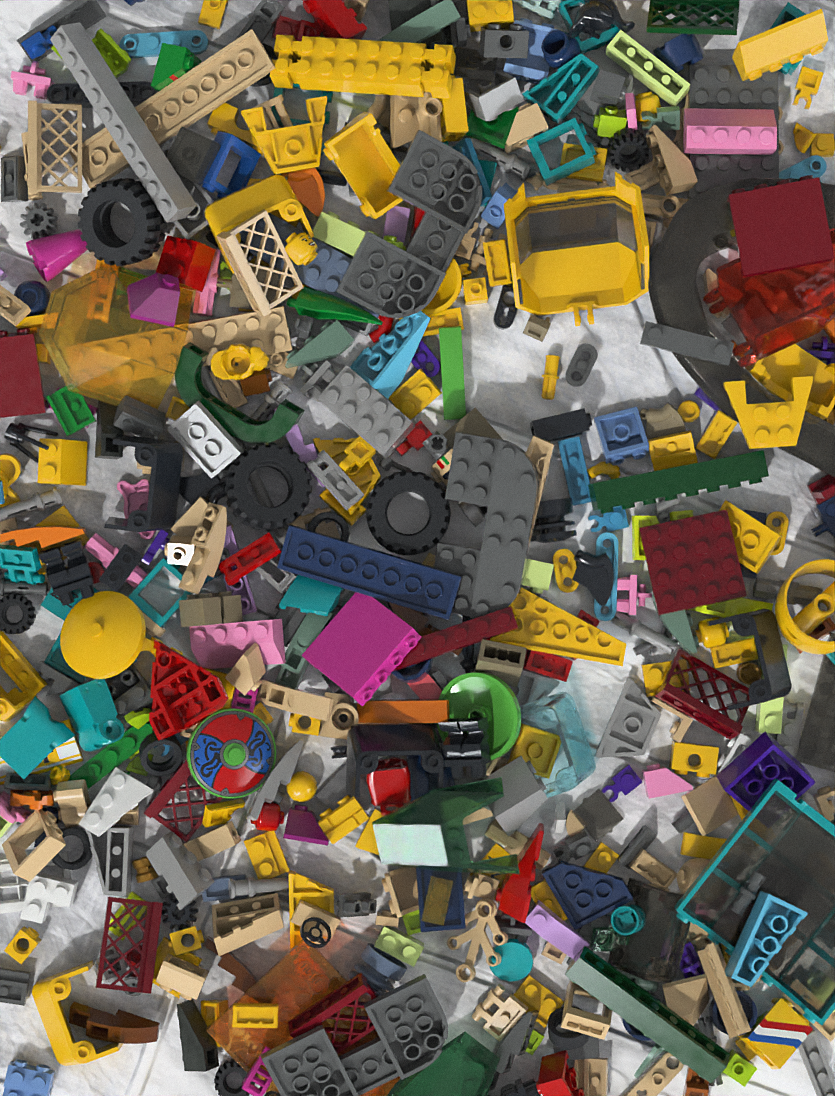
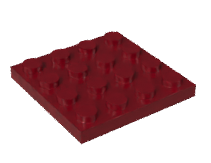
(692, 562)

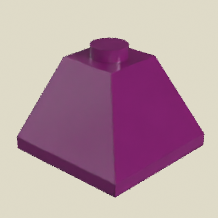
(154, 299)
(303, 826)

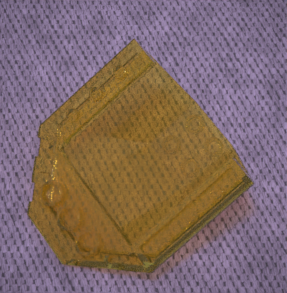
(104, 349)

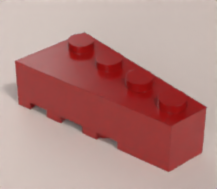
(334, 19)
(557, 1077)

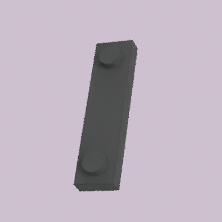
(687, 343)

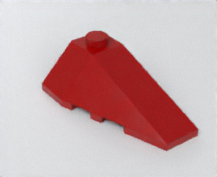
(515, 892)

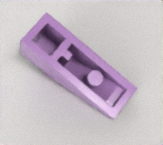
(555, 930)

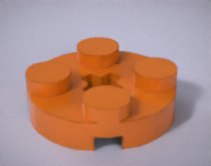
(34, 798)

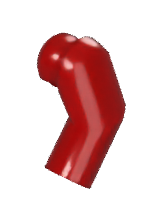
(382, 329)

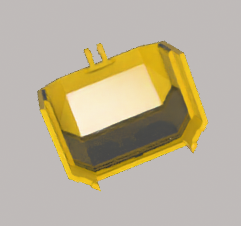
(578, 249)

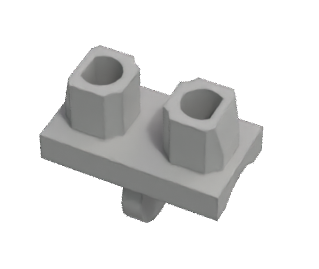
(311, 388)

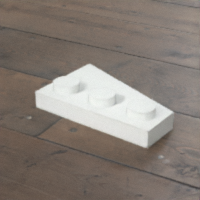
(113, 801)

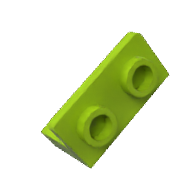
(114, 56)

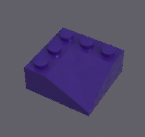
(756, 769)

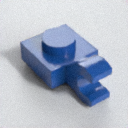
(39, 43)

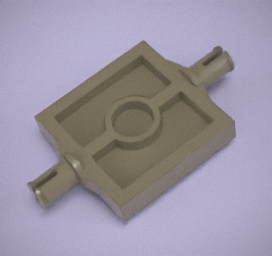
(238, 298)

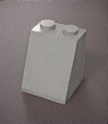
(521, 794)

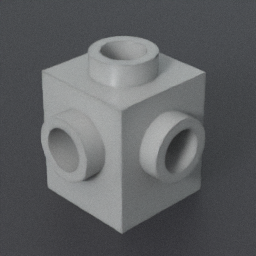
(120, 966)

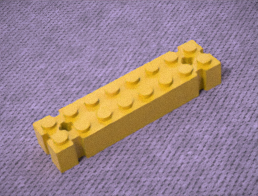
(363, 66)

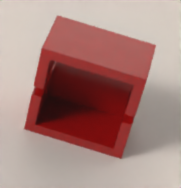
(186, 261)

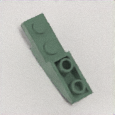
(678, 626)
(296, 666)

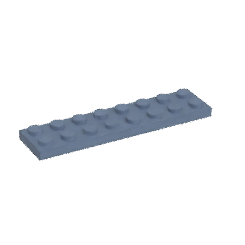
(321, 274)

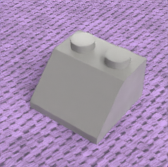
(492, 98)

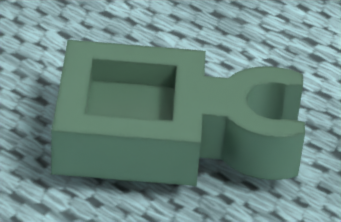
(665, 119)

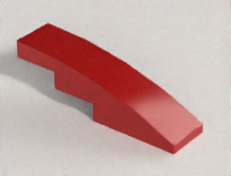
(547, 664)

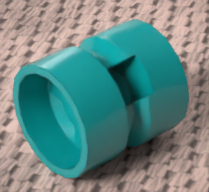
(628, 919)

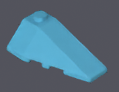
(389, 359)

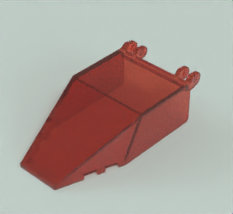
(775, 306)

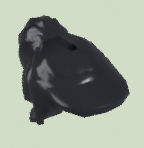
(598, 16)

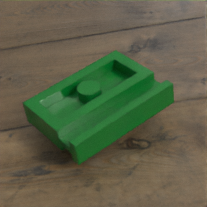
(71, 410)

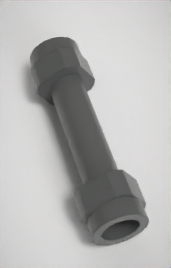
(602, 141)

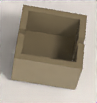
(210, 609)

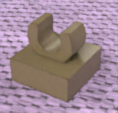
(537, 327)

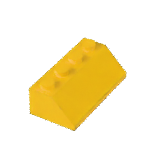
(781, 45)

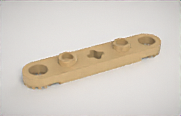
(656, 1077)

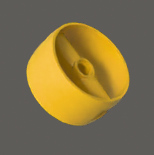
(809, 618)

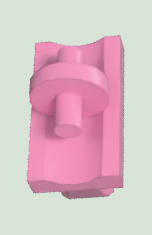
(22, 80)
(629, 605)

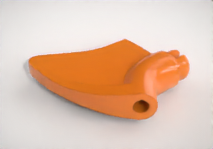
(308, 188)

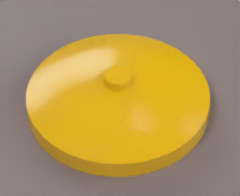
(102, 635)

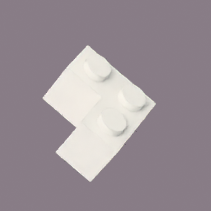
(46, 889)

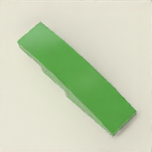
(452, 372)

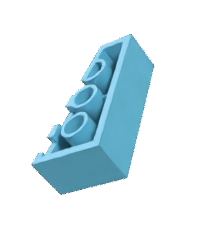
(762, 937)

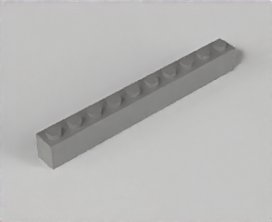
(123, 122)

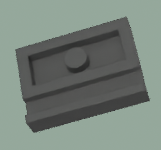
(14, 986)

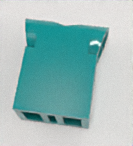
(93, 714)
(32, 739)

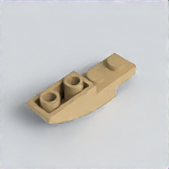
(209, 544)
(295, 700)

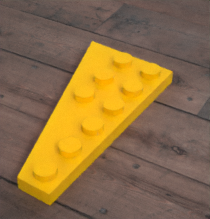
(558, 632)

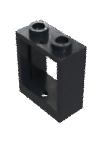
(562, 425)

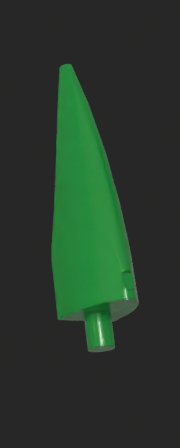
(326, 306)

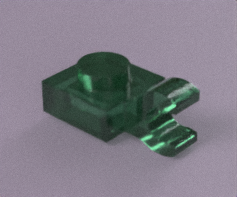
(606, 938)

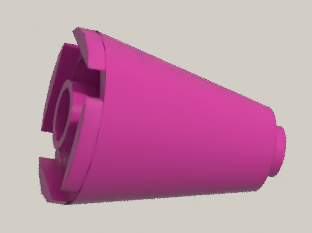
(56, 252)

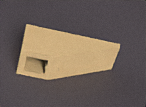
(672, 165)

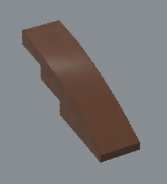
(243, 976)

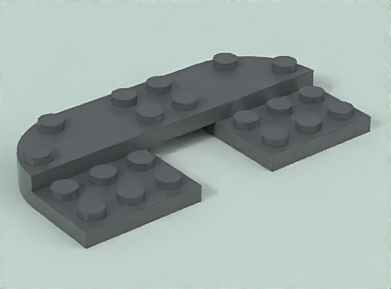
(450, 194)
(505, 480)
(409, 1040)

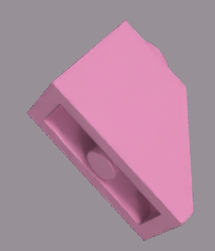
(662, 782)

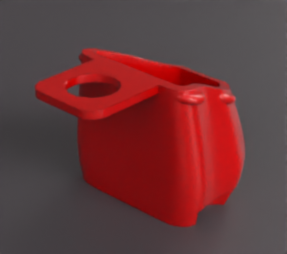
(390, 784)

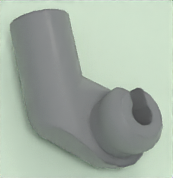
(663, 508)

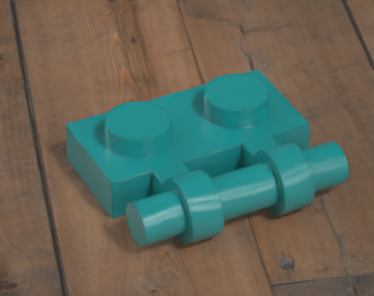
(19, 559)

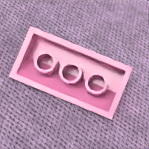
(729, 131)
(225, 643)

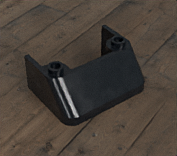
(166, 461)
(776, 679)
(369, 741)

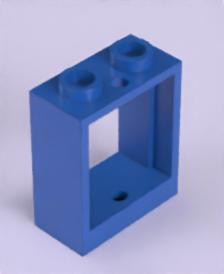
(243, 171)

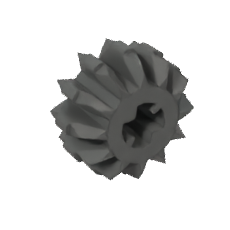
(32, 217)

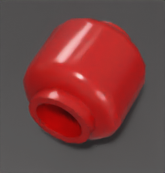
(269, 817)

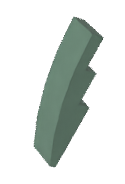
(424, 24)

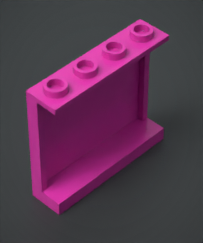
(361, 646)

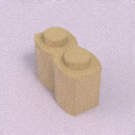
(72, 800)

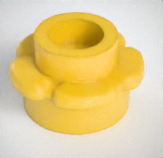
(59, 774)

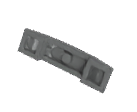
(263, 19)

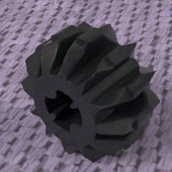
(184, 919)

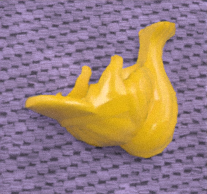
(248, 360)

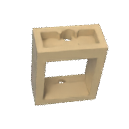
(15, 846)
(584, 1021)

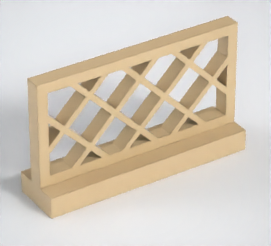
(34, 147)
(243, 270)
(723, 991)

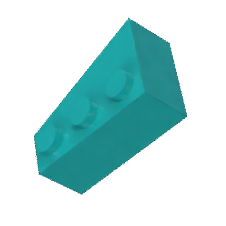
(564, 88)

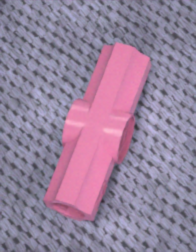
(205, 300)
(106, 553)

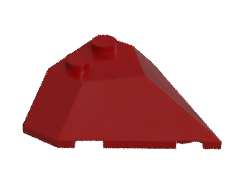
(181, 693)

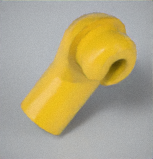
(602, 467)

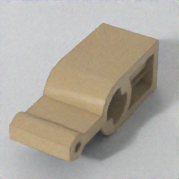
(213, 841)

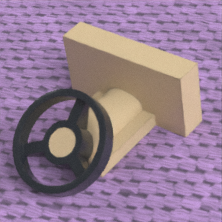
(315, 924)

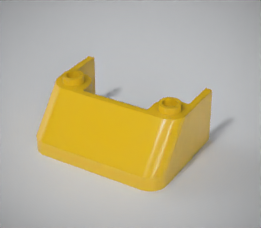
(239, 206)
(47, 997)

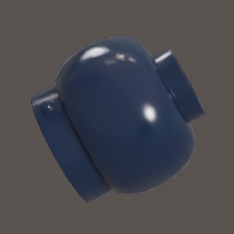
(559, 48)
(34, 295)

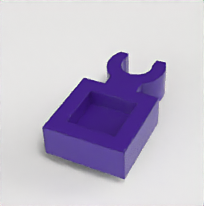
(159, 542)
(625, 781)

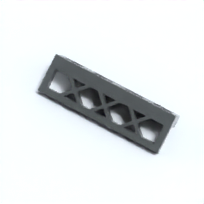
(83, 11)

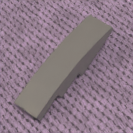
(279, 775)

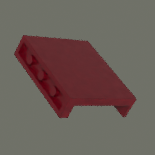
(780, 226)
(20, 375)

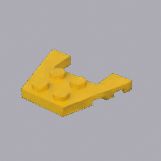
(293, 146)
(770, 423)

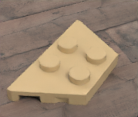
(403, 119)

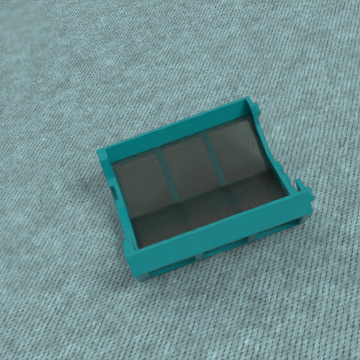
(797, 857)

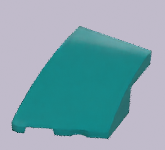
(311, 596)

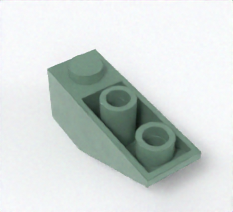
(326, 346)

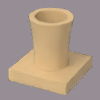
(334, 727)

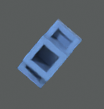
(494, 211)

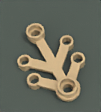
(479, 937)

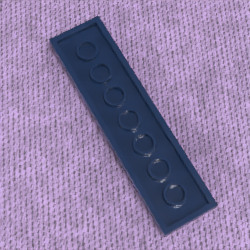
(369, 572)
(455, 912)

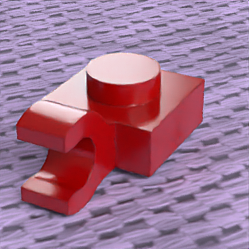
(415, 439)

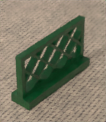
(691, 7)

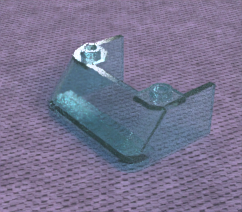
(562, 712)

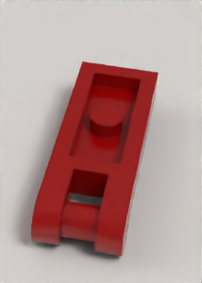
(249, 558)

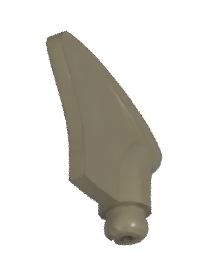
(662, 421)

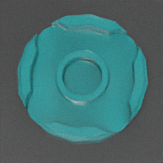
(515, 962)

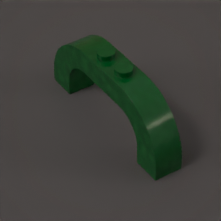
(232, 420)

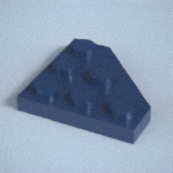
(585, 892)

